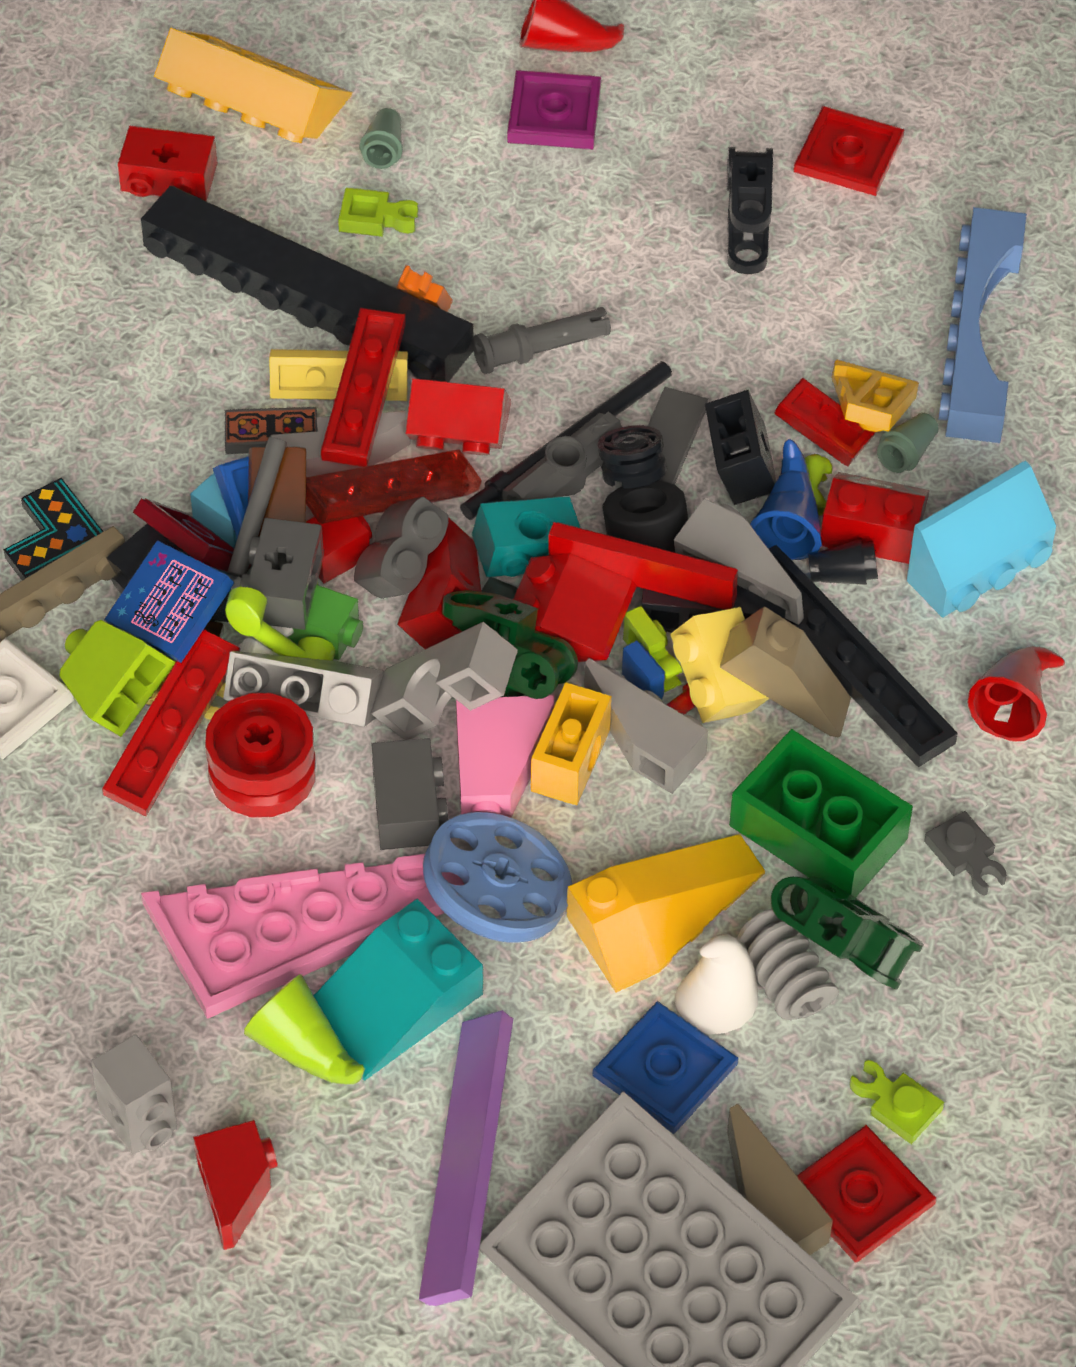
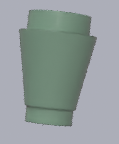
(382, 140)
(907, 443)

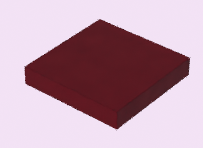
(186, 533)

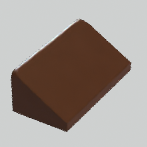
(289, 490)

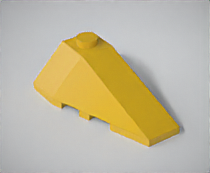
(652, 907)

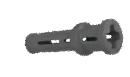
(522, 342)

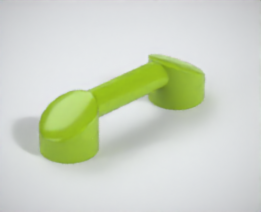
(245, 614)

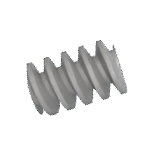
(786, 967)

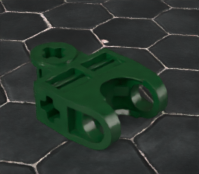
(540, 659)
(847, 928)

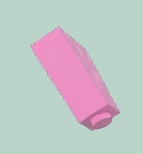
(497, 751)

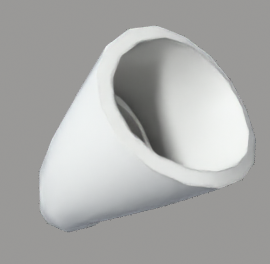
(720, 988)

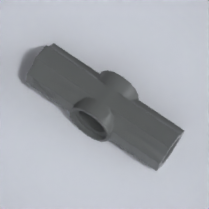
(565, 463)

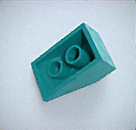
(399, 987)

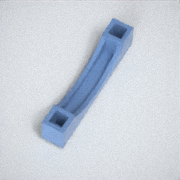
(977, 396)

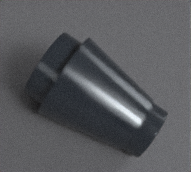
(845, 563)

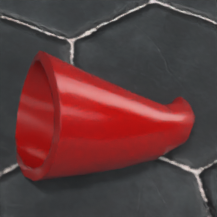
(565, 28)
(1013, 681)

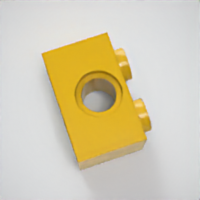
(570, 743)

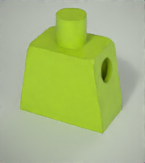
(112, 674)

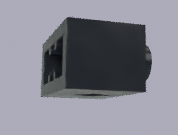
(740, 447)

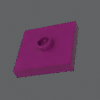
(554, 109)

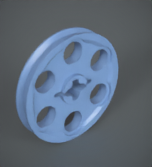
(481, 887)

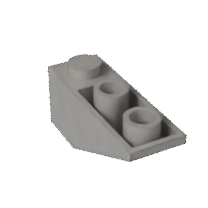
(318, 686)
(648, 732)

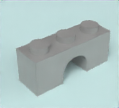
(465, 666)

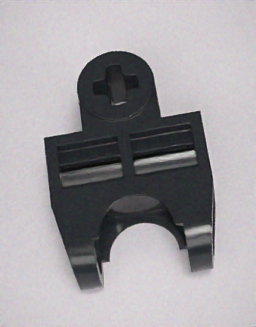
(749, 207)

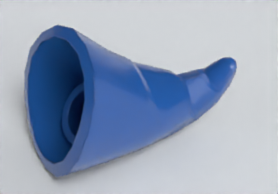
(790, 511)

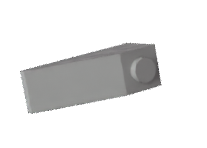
(726, 538)

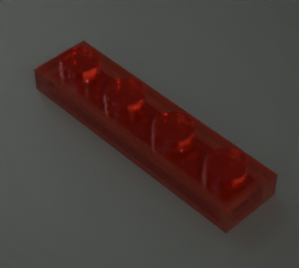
(378, 486)

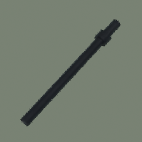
(614, 405)

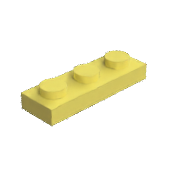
(319, 372)

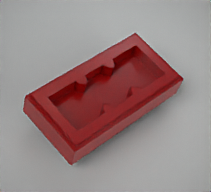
(823, 422)

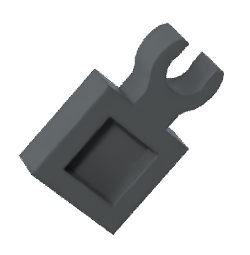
(964, 846)

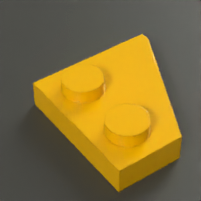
(872, 396)

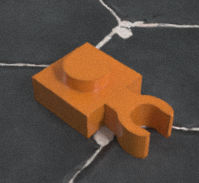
(423, 289)

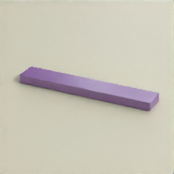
(466, 1160)

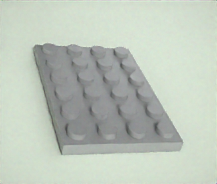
(663, 1257)

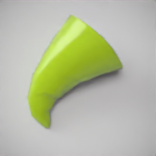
(301, 1034)

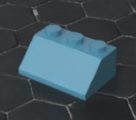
(981, 541)

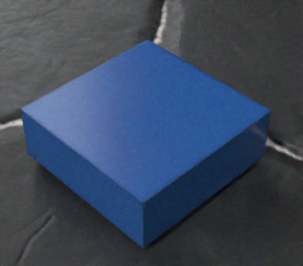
(642, 669)

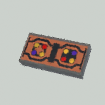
(254, 426)

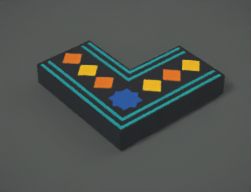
(62, 527)

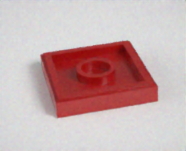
(849, 150)
(865, 1192)

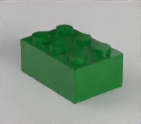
(820, 814)

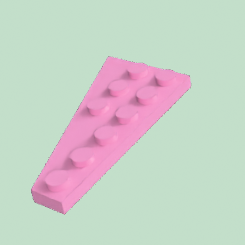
(282, 925)

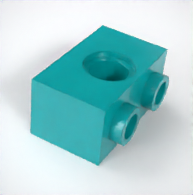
(516, 531)

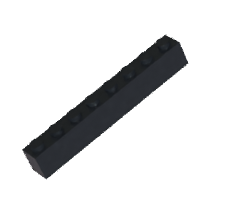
(299, 280)

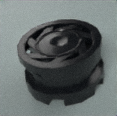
(632, 456)

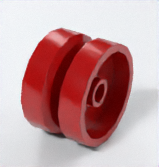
(260, 755)

